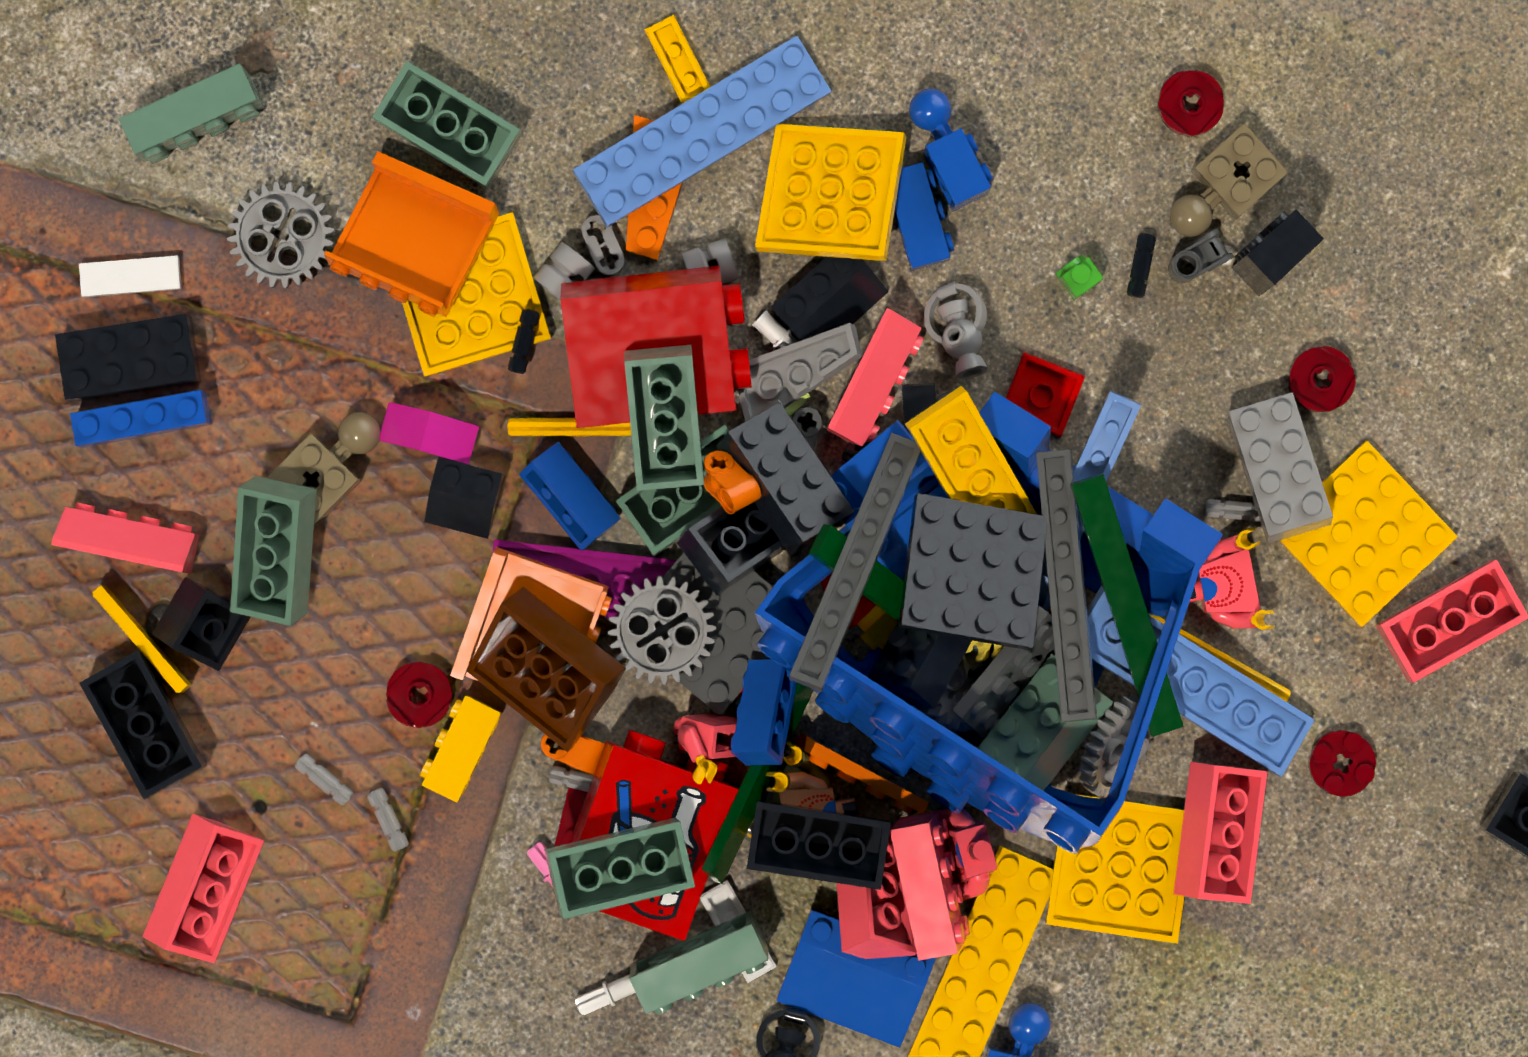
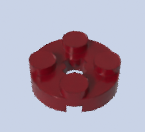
(1188, 84)
(1339, 373)
(438, 694)
(1351, 746)

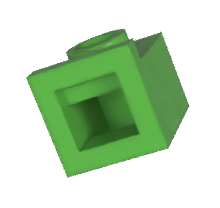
(1079, 276)

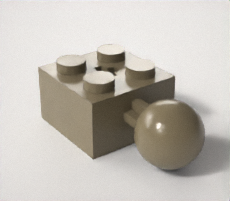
(1193, 213)
(357, 435)

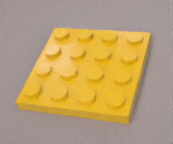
(831, 192)
(485, 310)
(1376, 538)
(1124, 879)

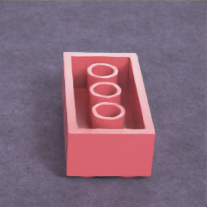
(1452, 621)
(1220, 832)
(929, 885)

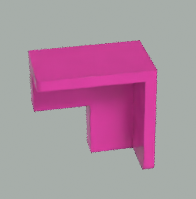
(428, 432)

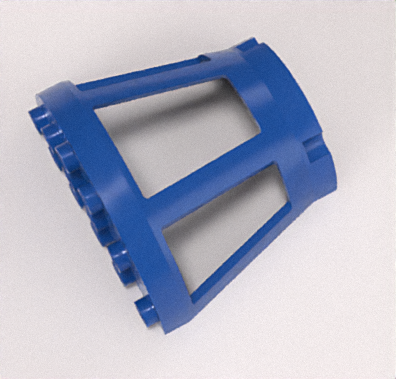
(1166, 558)

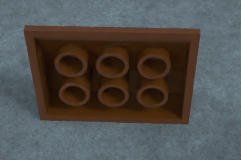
(545, 668)

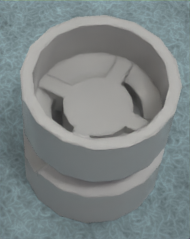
(716, 250)
(564, 268)

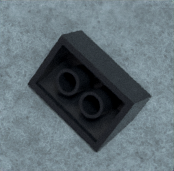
(829, 297)

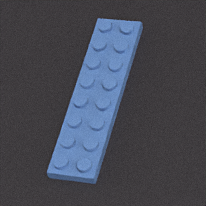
(701, 131)
(1211, 694)

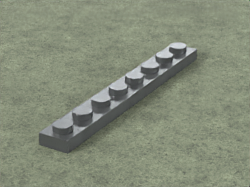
(856, 563)
(1066, 586)

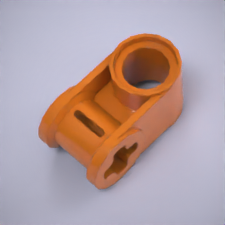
(729, 482)
(582, 756)

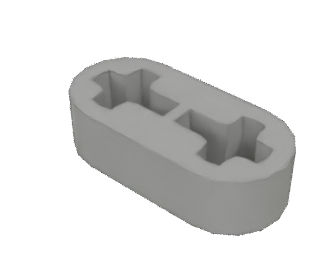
(595, 249)

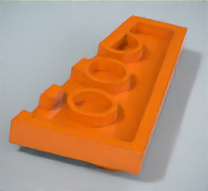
(650, 223)
(852, 771)

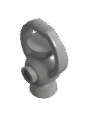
(961, 337)

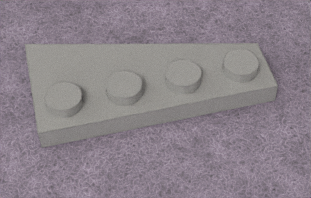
(798, 369)

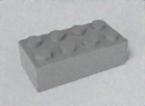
(1280, 468)

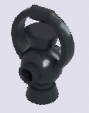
(788, 1039)

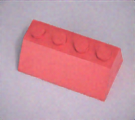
(874, 379)
(127, 539)
(203, 889)
(876, 920)

